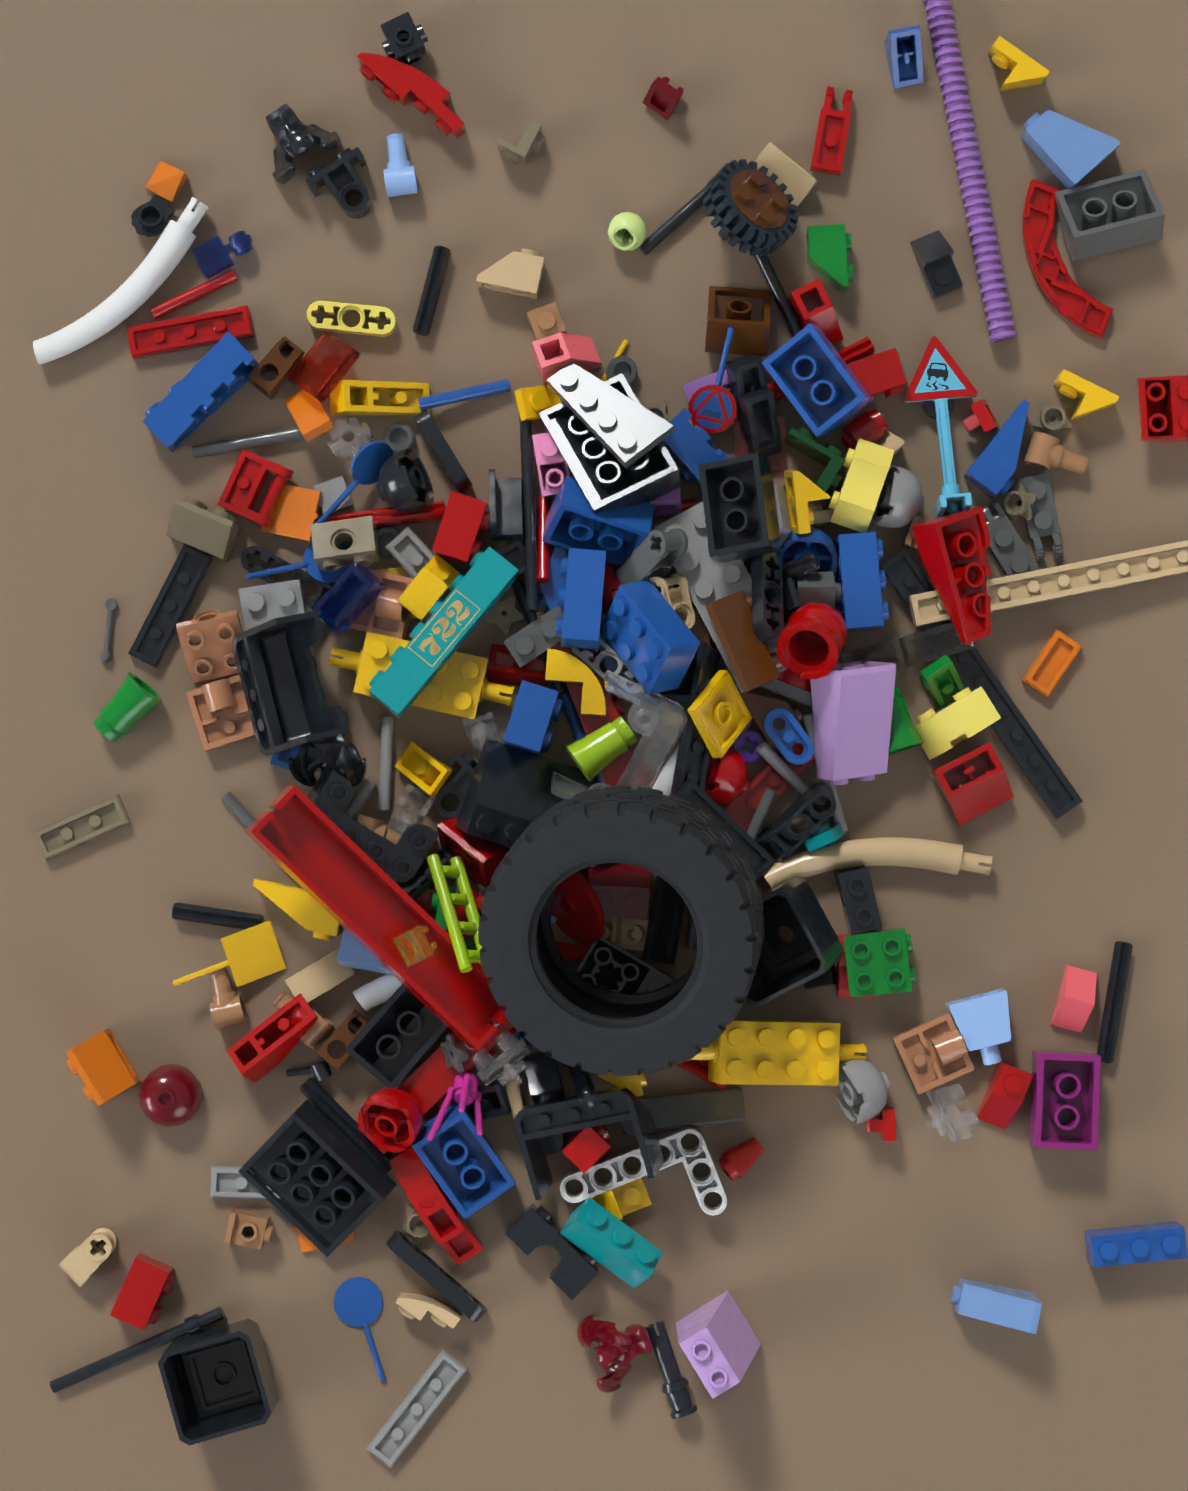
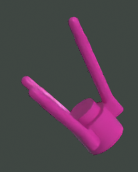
(464, 1093)

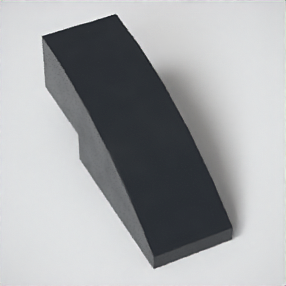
(754, 404)

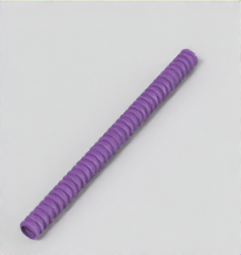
(970, 169)

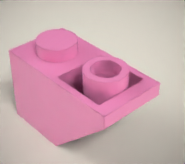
(550, 464)

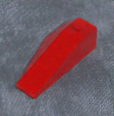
(957, 564)

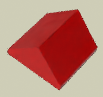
(478, 855)

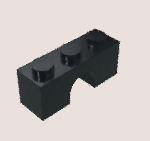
(536, 1229)

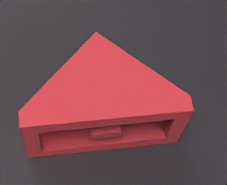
(1075, 999)

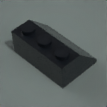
(396, 1037)

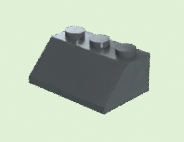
(1109, 215)

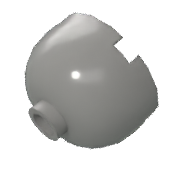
(899, 499)
(862, 1090)

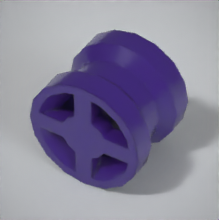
(745, 746)

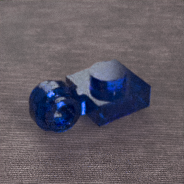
(214, 255)

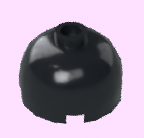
(404, 483)

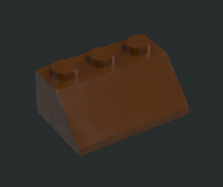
(745, 651)

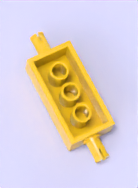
(453, 691)
(779, 1053)

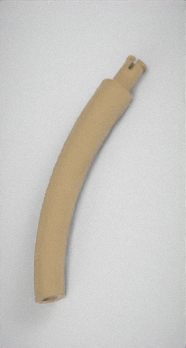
(878, 851)

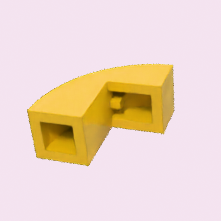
(569, 669)

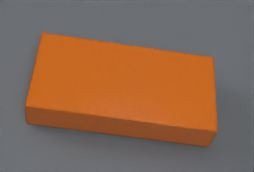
(308, 415)
(1052, 663)

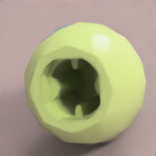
(627, 231)

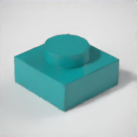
(823, 836)

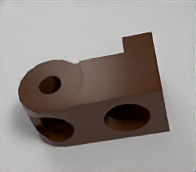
(276, 367)
(334, 1047)

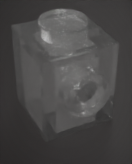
(410, 809)

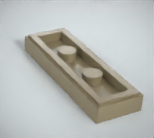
(81, 827)

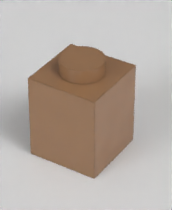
(546, 321)

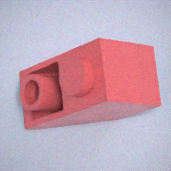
(562, 348)

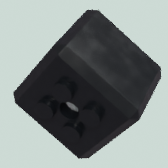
(795, 962)
(201, 1402)

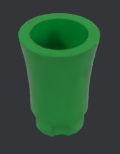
(126, 707)
(903, 731)

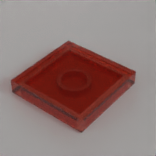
(324, 366)

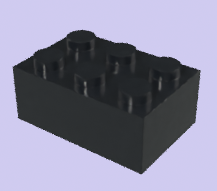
(739, 507)

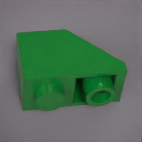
(827, 253)

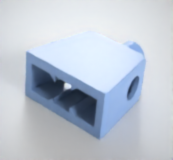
(983, 1022)

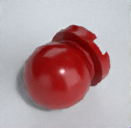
(812, 640)

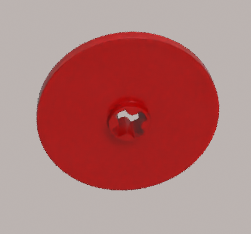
(578, 910)

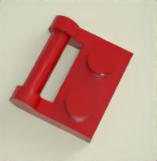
(246, 485)

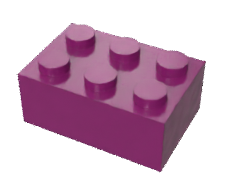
(1064, 1100)

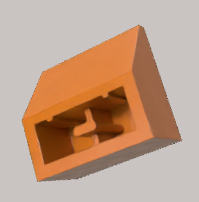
(102, 1067)

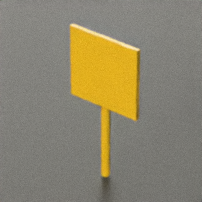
(249, 954)

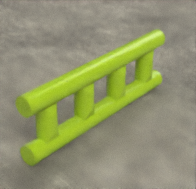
(449, 900)

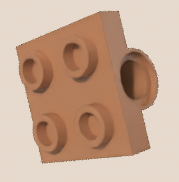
(384, 613)
(209, 644)
(220, 712)
(933, 1053)

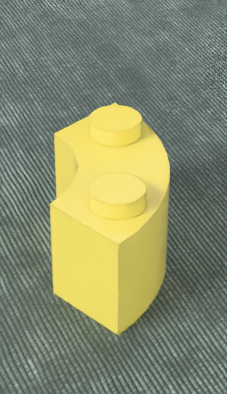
(861, 486)
(956, 722)

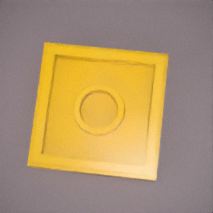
(719, 714)

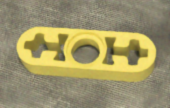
(328, 323)

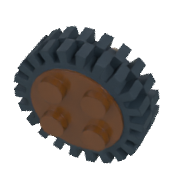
(750, 208)

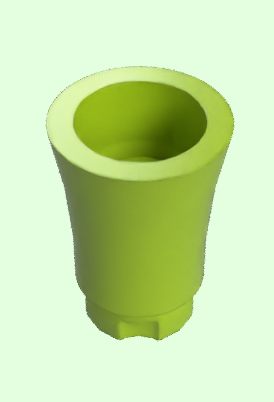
(601, 747)

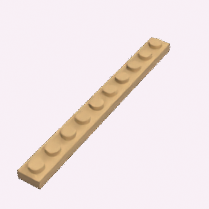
(1065, 580)

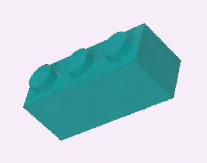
(611, 1243)

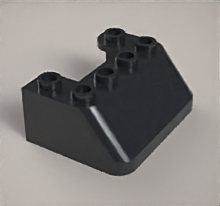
(284, 684)
(400, 860)

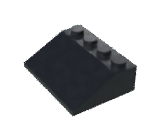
(597, 470)
(510, 792)
(319, 1176)

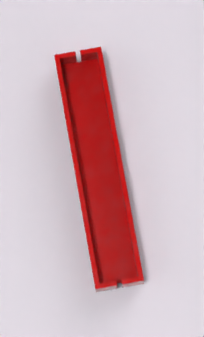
(374, 912)

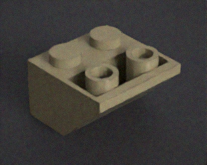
(202, 529)

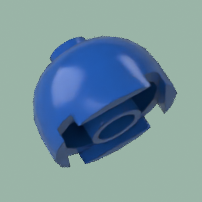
(815, 542)

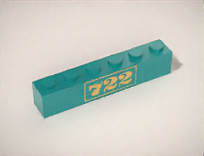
(443, 632)

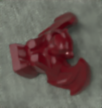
(615, 1348)

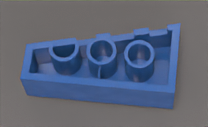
(200, 392)
(691, 448)

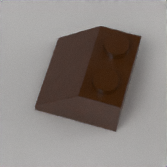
(745, 312)

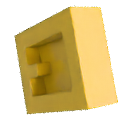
(535, 400)

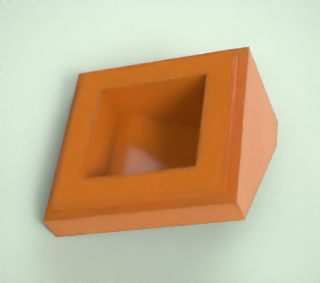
(166, 181)

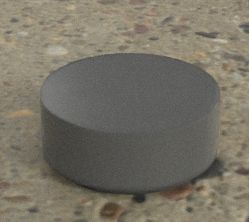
(622, 365)
(399, 436)

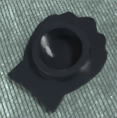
(151, 217)

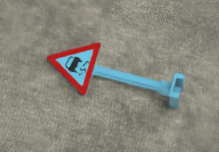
(939, 380)

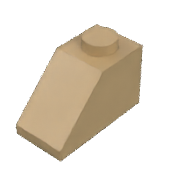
(515, 274)

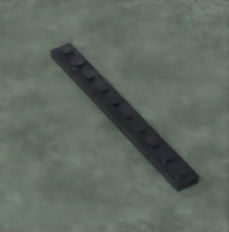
(1012, 727)

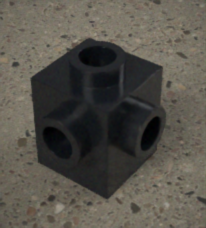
(404, 39)

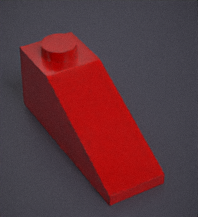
(272, 1039)

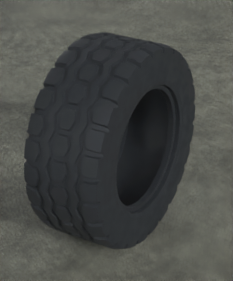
(577, 1018)

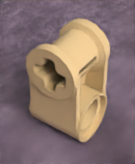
(677, 597)
(87, 1258)

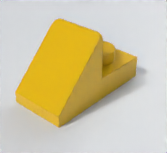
(1024, 69)
(1092, 396)
(798, 493)
(428, 586)
(423, 769)
(624, 1198)

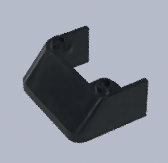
(543, 1126)

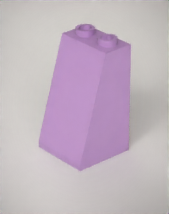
(853, 720)
(718, 1343)

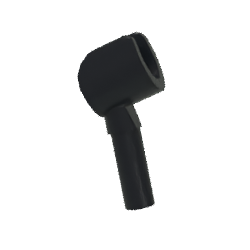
(320, 1071)

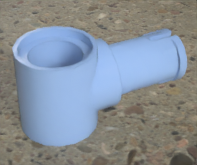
(399, 175)

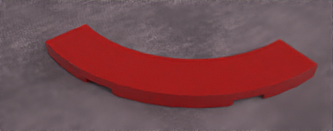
(1049, 268)

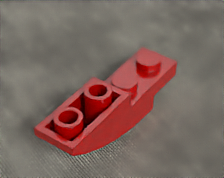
(405, 82)
(435, 1207)

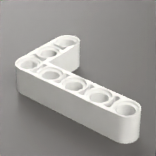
(677, 1154)

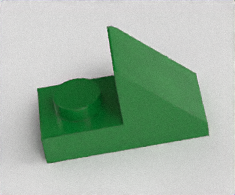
(941, 681)

